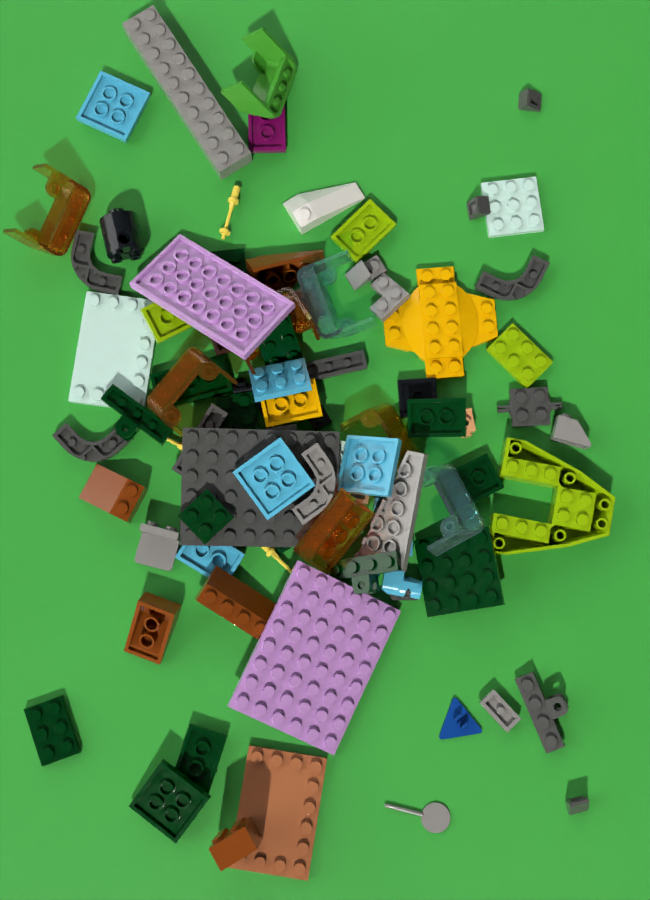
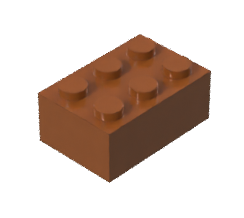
(235, 843)

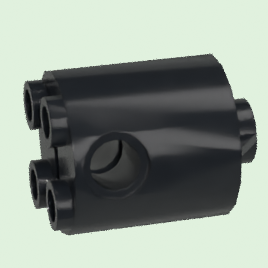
(121, 235)

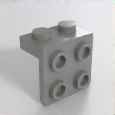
(157, 546)

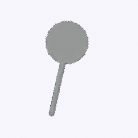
(434, 816)

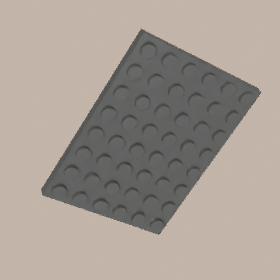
(209, 464)

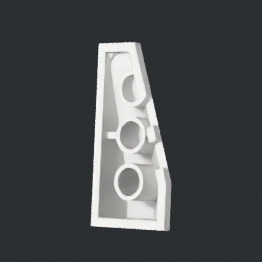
(318, 206)

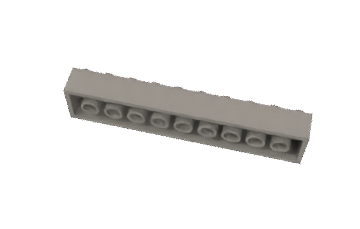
(187, 92)

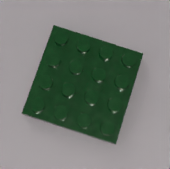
(461, 576)

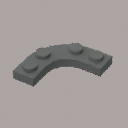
(84, 268)
(513, 289)
(87, 450)

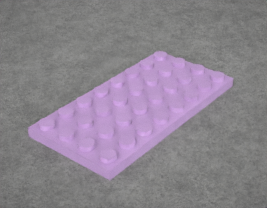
(212, 296)

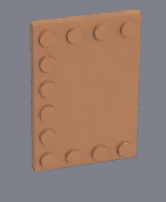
(283, 800)

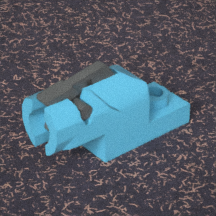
(400, 587)

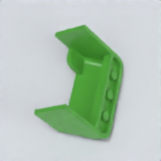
(273, 82)

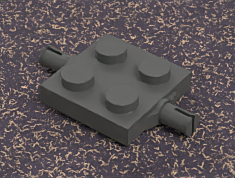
(529, 407)

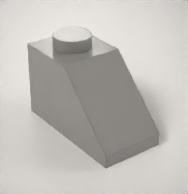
(569, 432)

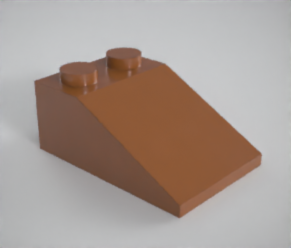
(113, 493)
(152, 627)

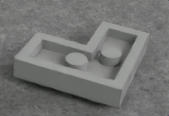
(391, 298)

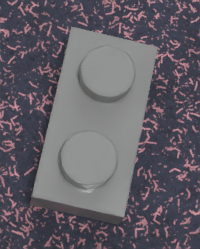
(500, 710)

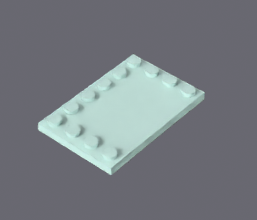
(112, 349)

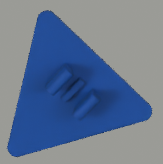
(458, 722)

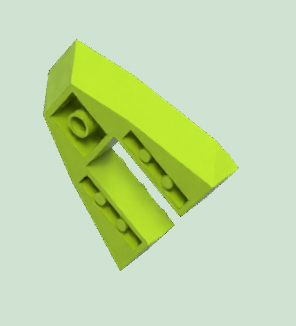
(578, 505)

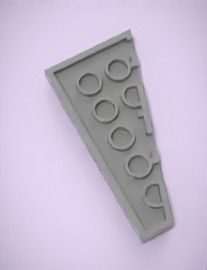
(396, 516)

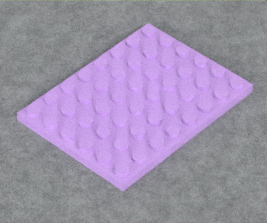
(314, 658)

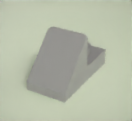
(365, 272)

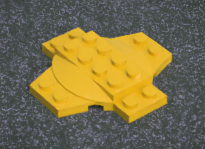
(441, 323)

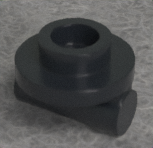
(243, 385)

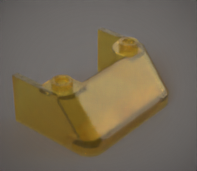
(390, 422)

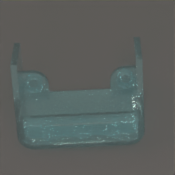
(313, 285)
(464, 516)

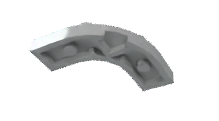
(324, 487)

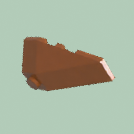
(281, 269)

